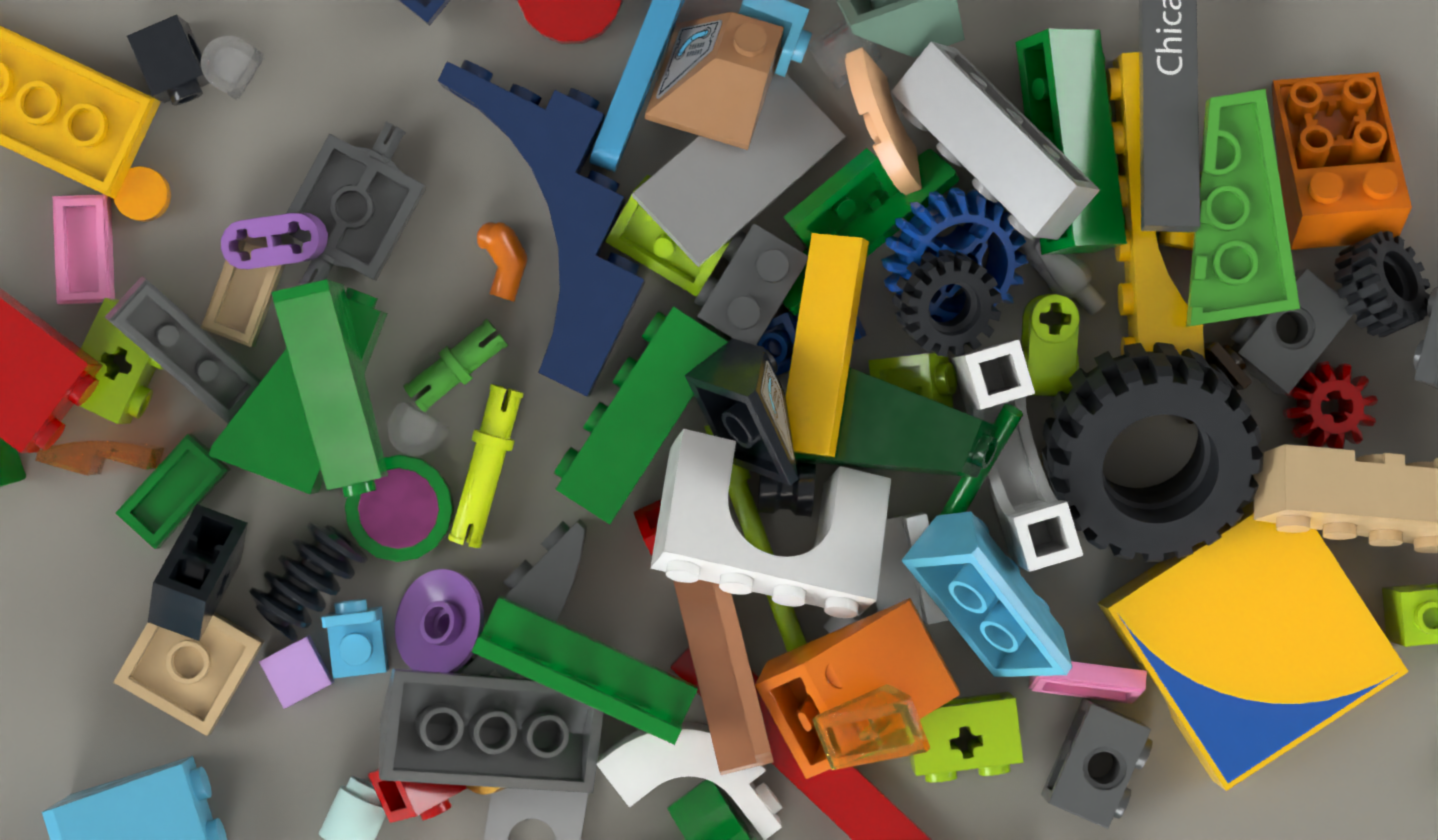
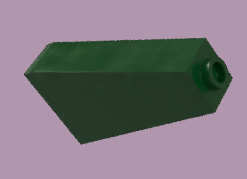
(906, 432)

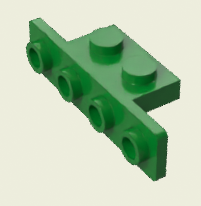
(862, 204)

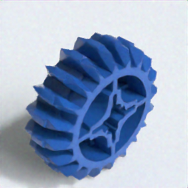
(983, 222)

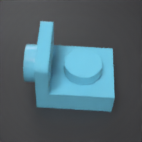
(784, 14)
(356, 639)

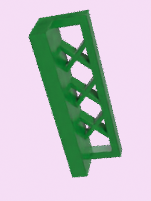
(585, 669)

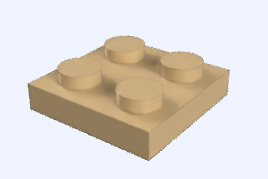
(188, 675)

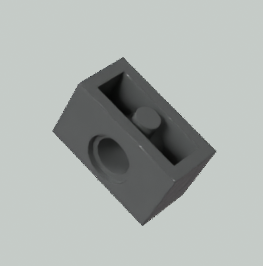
(1318, 322)
(1091, 732)

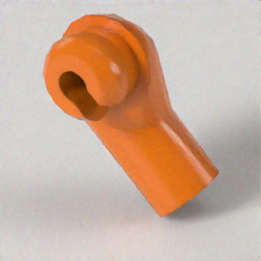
(508, 256)

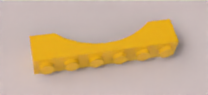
(1148, 295)

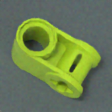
(1052, 355)

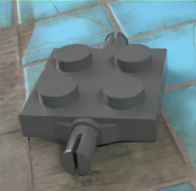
(359, 201)

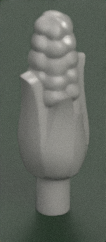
(1065, 275)

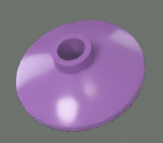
(439, 621)

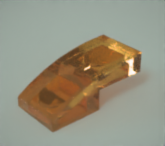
(90, 456)

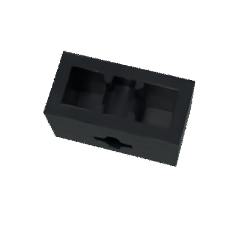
(197, 572)

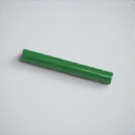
(968, 486)

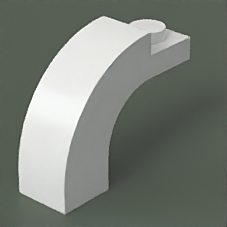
(645, 761)

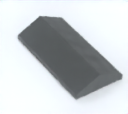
(486, 733)

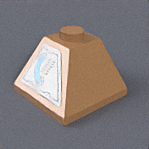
(717, 77)

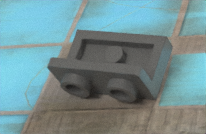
(751, 286)

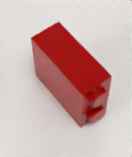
(38, 378)

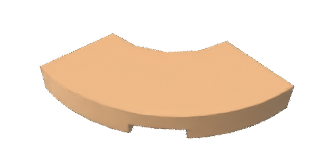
(876, 105)

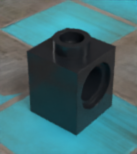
(169, 60)

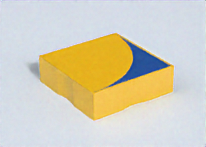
(1252, 643)

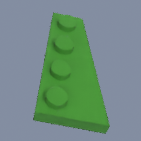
(1243, 241)

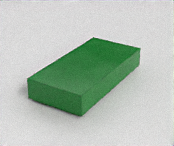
(172, 491)

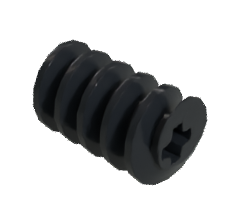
(306, 578)

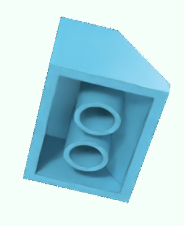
(987, 598)

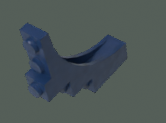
(556, 143)

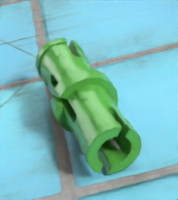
(455, 365)

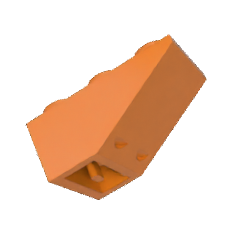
(1337, 160)
(847, 663)

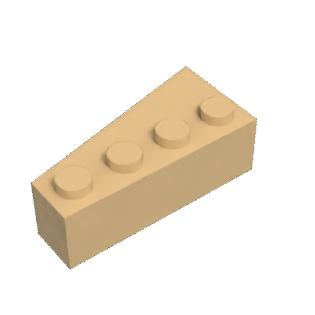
(1348, 497)

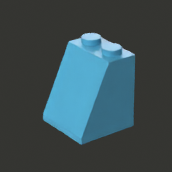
(148, 805)

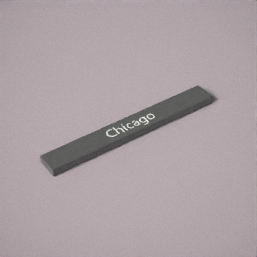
(1169, 116)

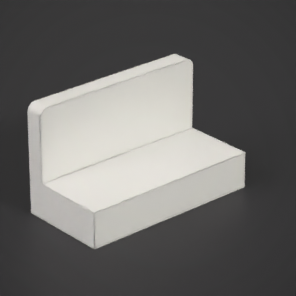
(895, 579)

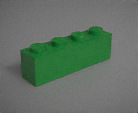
(1070, 105)
(639, 416)

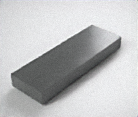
(183, 349)

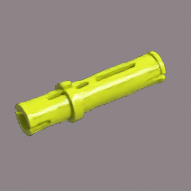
(485, 465)

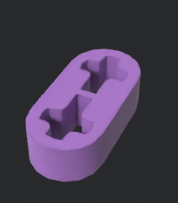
(272, 228)

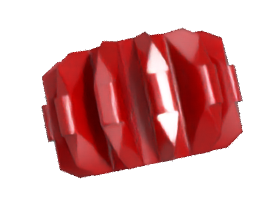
(1338, 387)

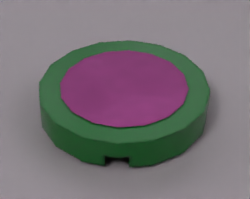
(405, 513)

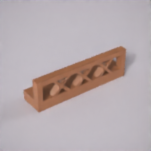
(723, 676)

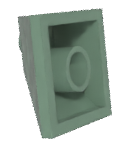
(904, 24)

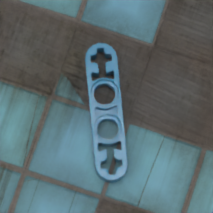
(635, 83)

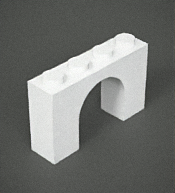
(1031, 518)
(702, 543)

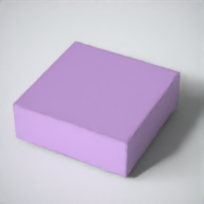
(296, 671)

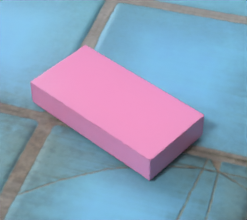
(83, 249)
(1094, 682)

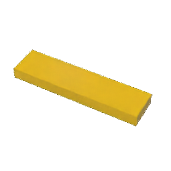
(824, 341)

